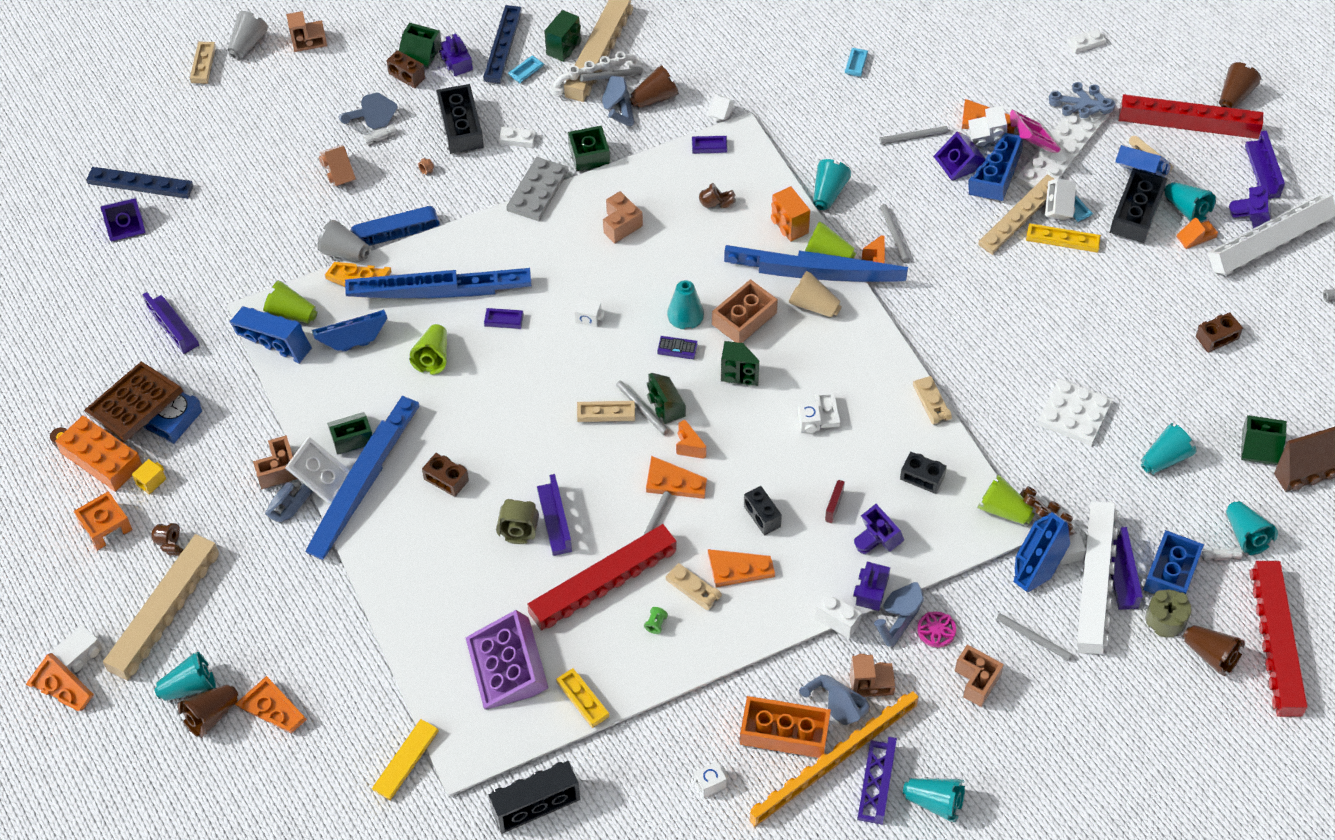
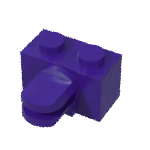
(456, 55)
(1256, 206)
(879, 530)
(872, 586)

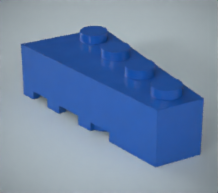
(998, 169)
(272, 332)

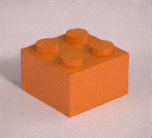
(790, 214)

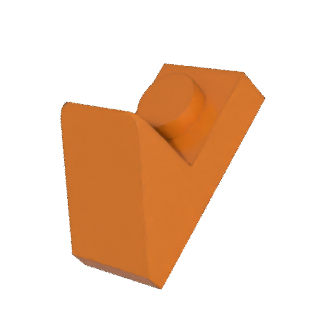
(1196, 233)
(875, 250)
(690, 442)

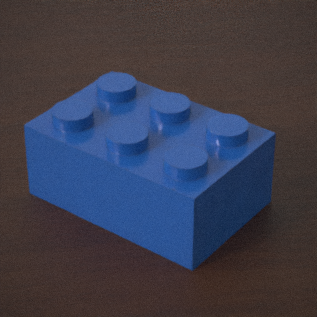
(1173, 564)

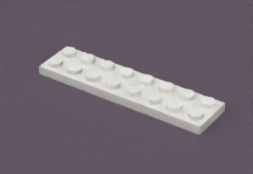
(1072, 137)

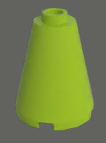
(828, 242)
(289, 304)
(430, 351)
(1006, 502)

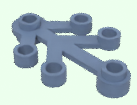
(1102, 104)

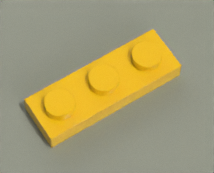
(582, 697)

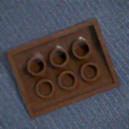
(1307, 460)

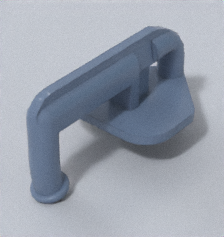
(616, 92)
(375, 109)
(291, 503)
(905, 603)
(841, 699)

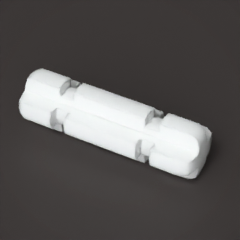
(380, 134)
(1222, 554)

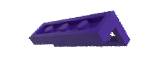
(1265, 165)
(171, 323)
(554, 517)
(1125, 577)
(885, 781)

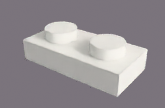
(1086, 41)
(517, 137)
(827, 409)

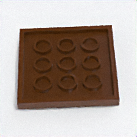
(133, 401)

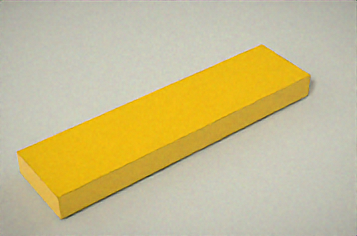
(1063, 237)
(405, 759)

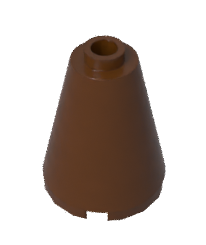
(1238, 84)
(654, 89)
(1214, 647)
(207, 708)

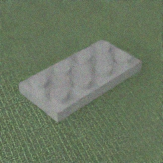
(537, 188)

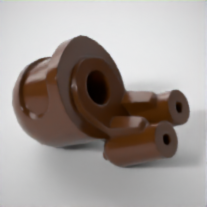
(712, 196)
(166, 538)

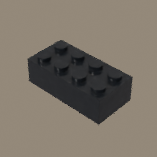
(460, 118)
(1138, 205)
(534, 796)

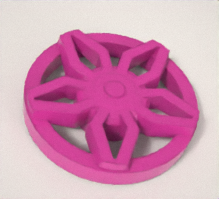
(936, 629)

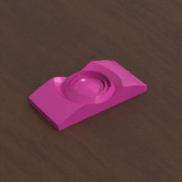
(1033, 132)

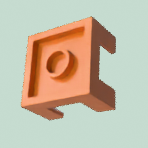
(101, 518)

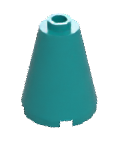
(829, 182)
(1190, 200)
(685, 306)
(1168, 450)
(1250, 528)
(186, 679)
(936, 795)

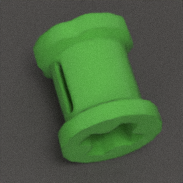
(656, 629)

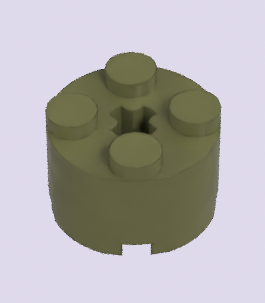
(517, 521)
(1168, 613)

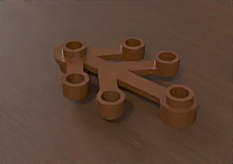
(1031, 499)

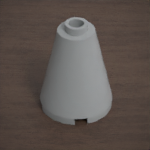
(245, 34)
(342, 243)

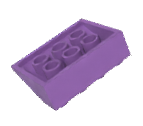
(506, 661)

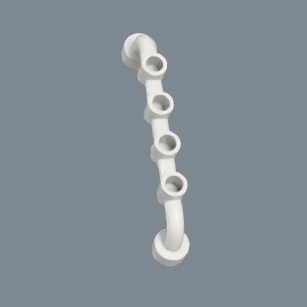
(557, 86)

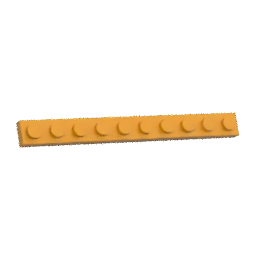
(827, 762)

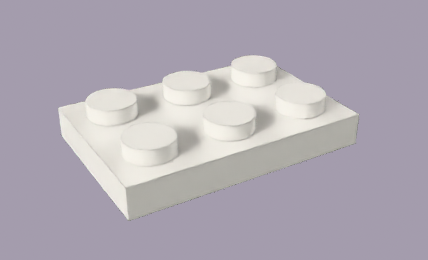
(318, 470)

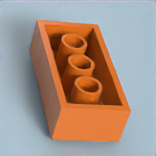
(98, 453)
(784, 727)

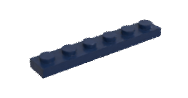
(502, 44)
(140, 182)

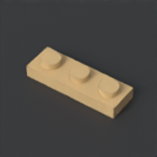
(202, 62)
(605, 411)

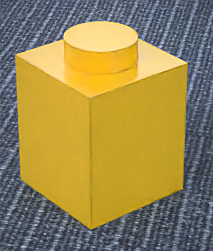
(149, 476)

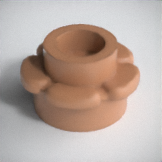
(426, 166)

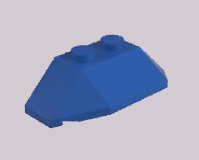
(351, 332)
(1041, 552)

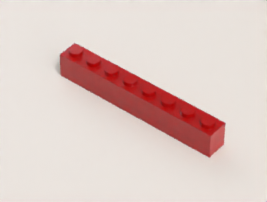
(1191, 116)
(602, 577)
(1279, 639)

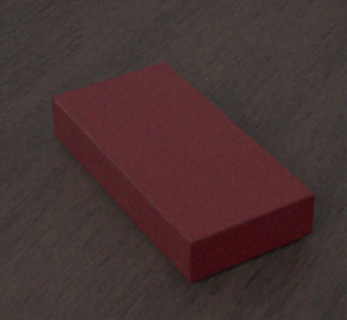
(834, 501)

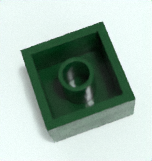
(562, 35)
(588, 148)

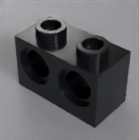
(921, 475)
(762, 510)

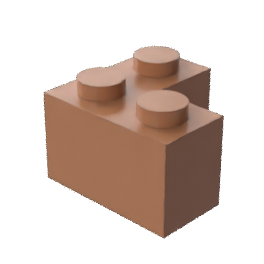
(305, 35)
(338, 165)
(622, 219)
(272, 469)
(981, 671)
(871, 678)

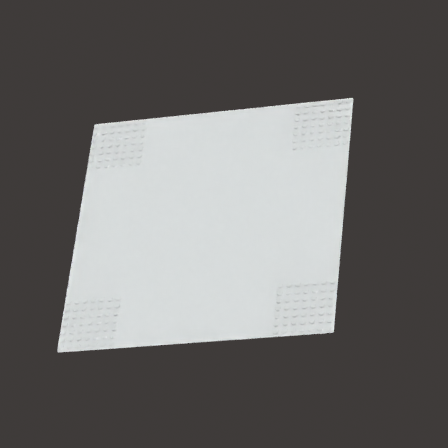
(508, 414)

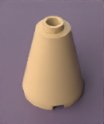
(815, 296)

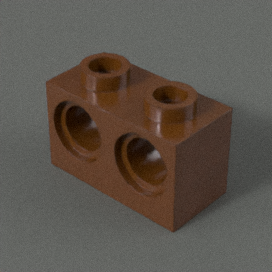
(405, 69)
(1219, 332)
(443, 477)

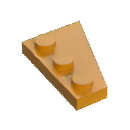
(341, 271)

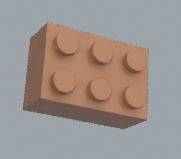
(744, 311)

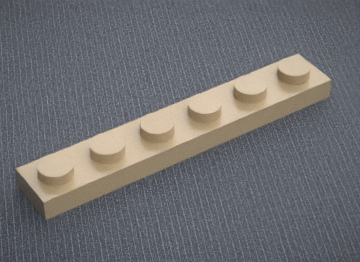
(1016, 217)

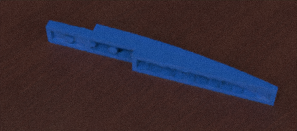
(820, 265)
(438, 284)
(361, 477)

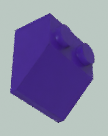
(959, 156)
(123, 219)

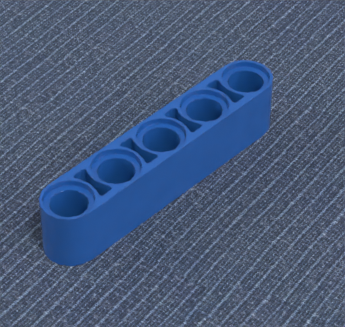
(397, 225)

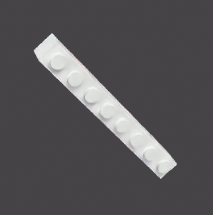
(1272, 234)
(1096, 578)

